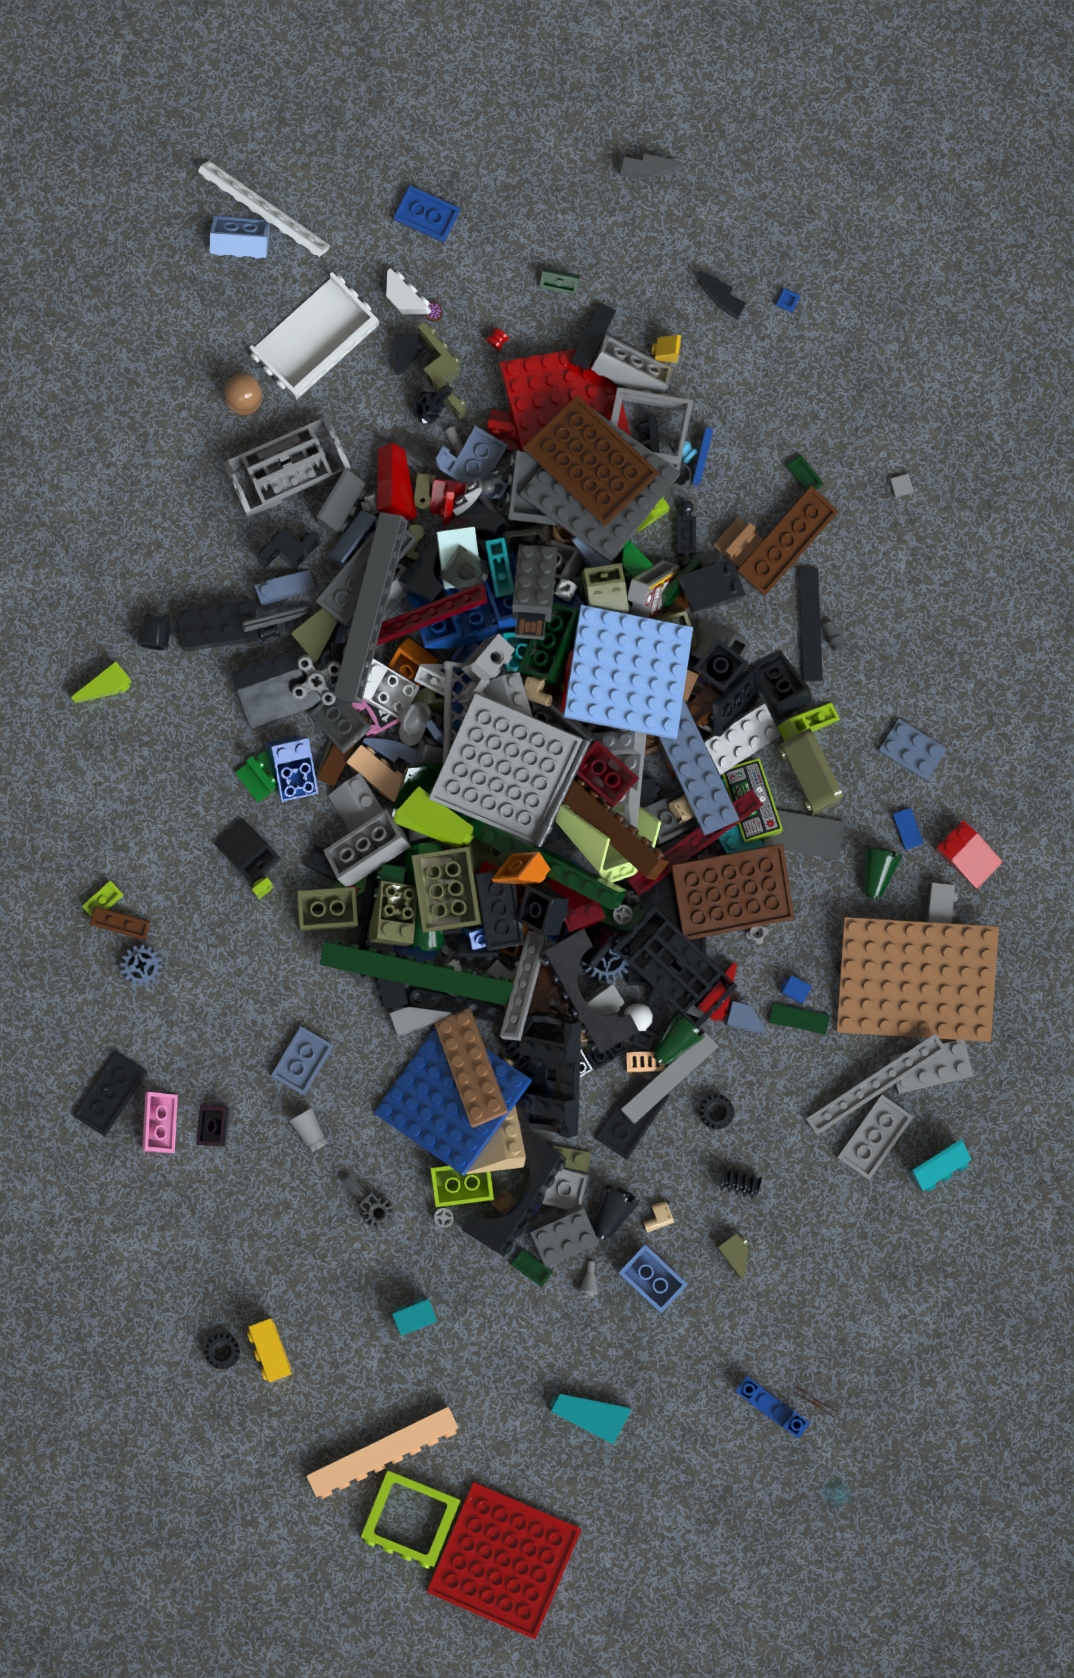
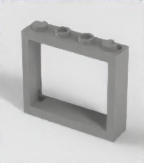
(660, 400)

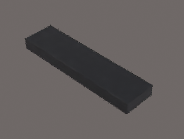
(593, 337)

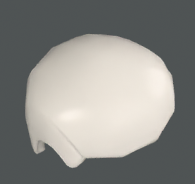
(641, 1015)

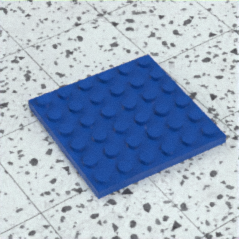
(430, 1110)

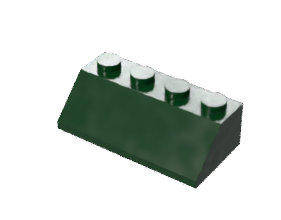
(549, 657)

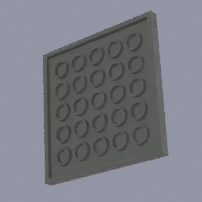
(558, 505)

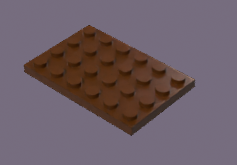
(591, 461)
(732, 891)

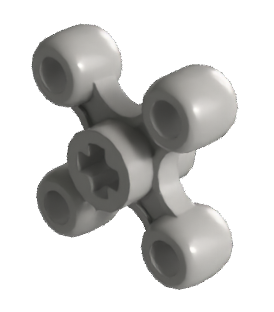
(309, 684)

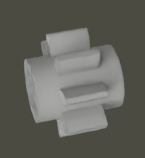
(370, 503)

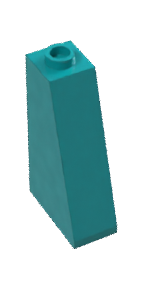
(594, 1416)

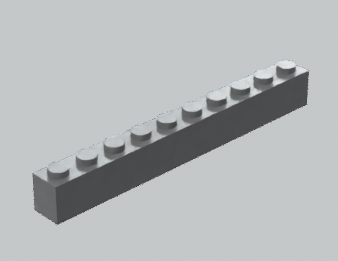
(370, 607)

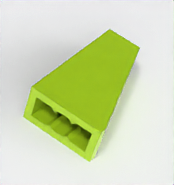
(433, 820)

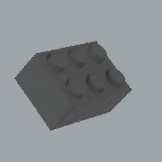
(563, 1235)

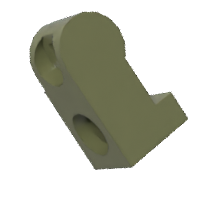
(423, 491)
(418, 532)

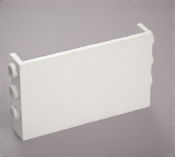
(315, 337)

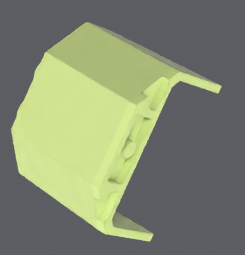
(596, 845)

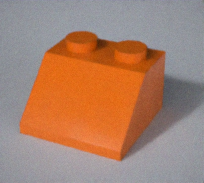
(409, 658)
(522, 869)

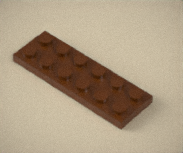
(787, 541)

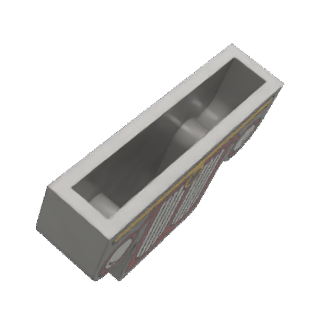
(647, 589)

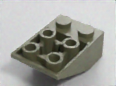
(606, 588)
(394, 914)

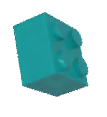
(415, 1316)

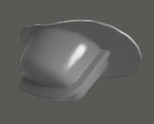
(413, 722)

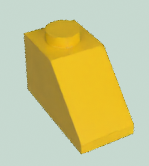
(667, 348)

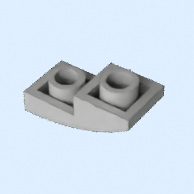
(471, 493)

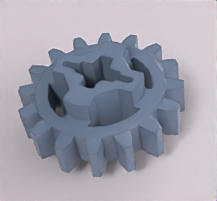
(153, 962)

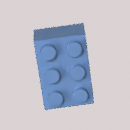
(652, 1279)

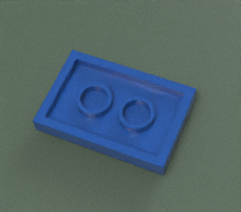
(427, 214)

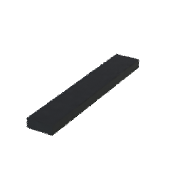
(810, 625)

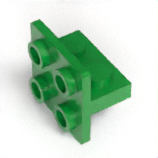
(258, 776)

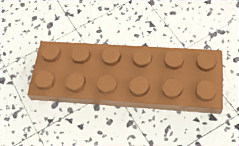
(471, 1067)

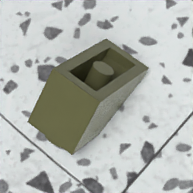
(736, 1253)

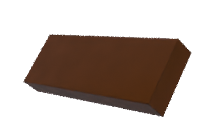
(119, 923)

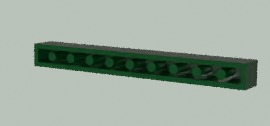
(560, 868)
(415, 973)

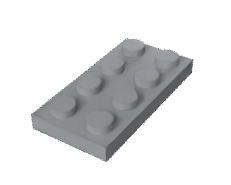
(742, 739)
(944, 1068)
(875, 1137)

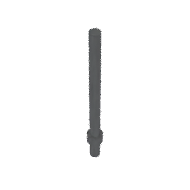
(547, 827)

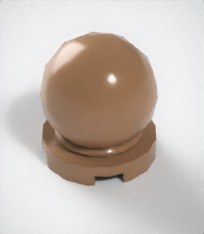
(243, 394)

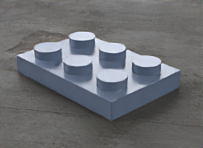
(912, 749)
(302, 1061)

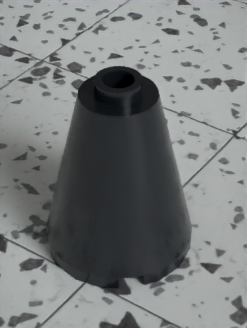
(613, 1210)

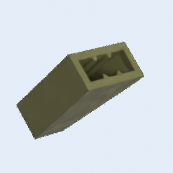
(316, 634)

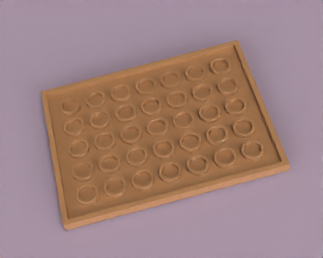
(917, 979)

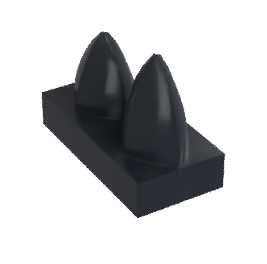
(650, 428)

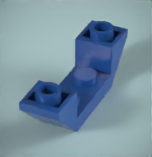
(772, 1407)

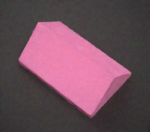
(160, 1122)

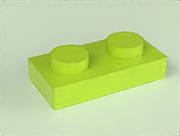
(262, 887)
(104, 898)

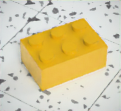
(269, 1350)

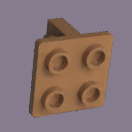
(738, 542)

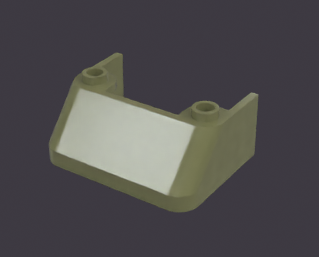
(812, 771)

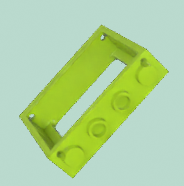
(389, 1546)

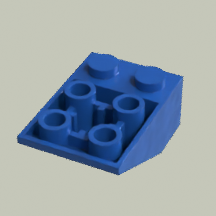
(292, 767)

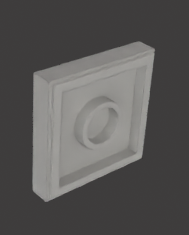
(566, 1191)

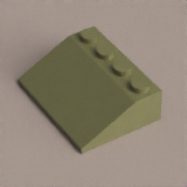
(447, 889)

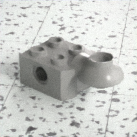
(483, 665)

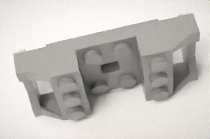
(306, 467)
(630, 749)

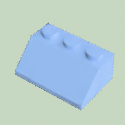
(239, 236)

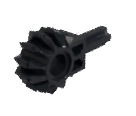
(429, 405)

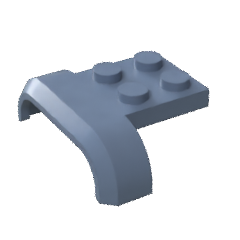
(475, 460)

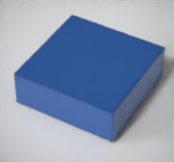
(788, 300)

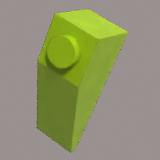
(105, 684)
(812, 719)

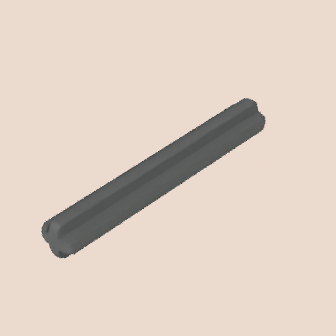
(275, 618)

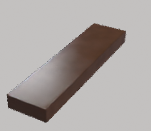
(335, 764)

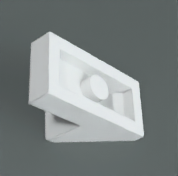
(432, 677)

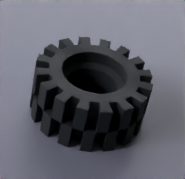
(728, 1111)
(210, 1351)

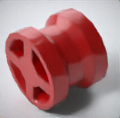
(497, 338)

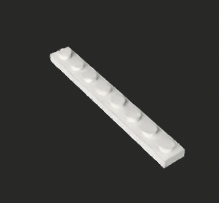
(264, 208)

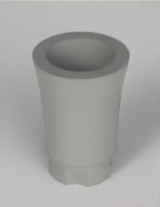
(309, 1130)

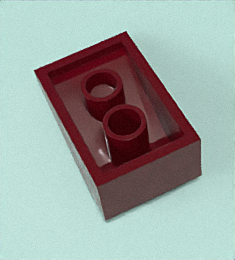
(606, 773)
(581, 909)

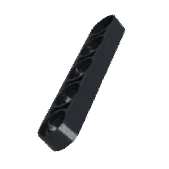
(447, 1000)

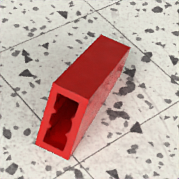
(394, 483)

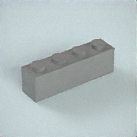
(941, 903)

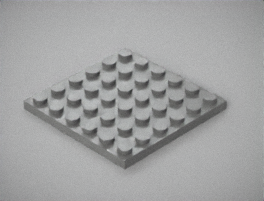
(505, 768)

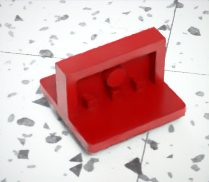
(502, 427)
(443, 497)

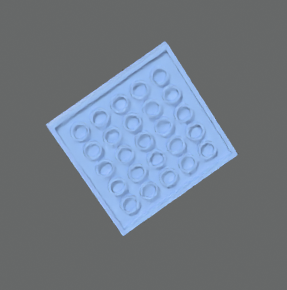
(628, 672)

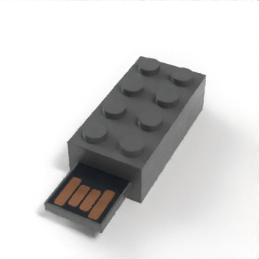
(534, 590)

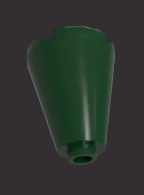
(878, 870)
(429, 940)
(676, 1039)

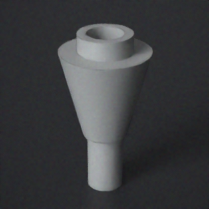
(589, 1286)

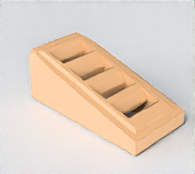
(629, 1062)

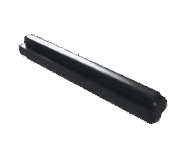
(366, 909)

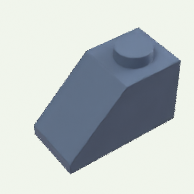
(744, 1017)

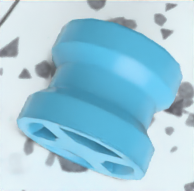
(689, 453)

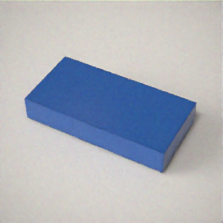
(908, 829)

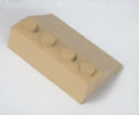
(504, 1149)

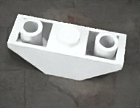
(404, 295)

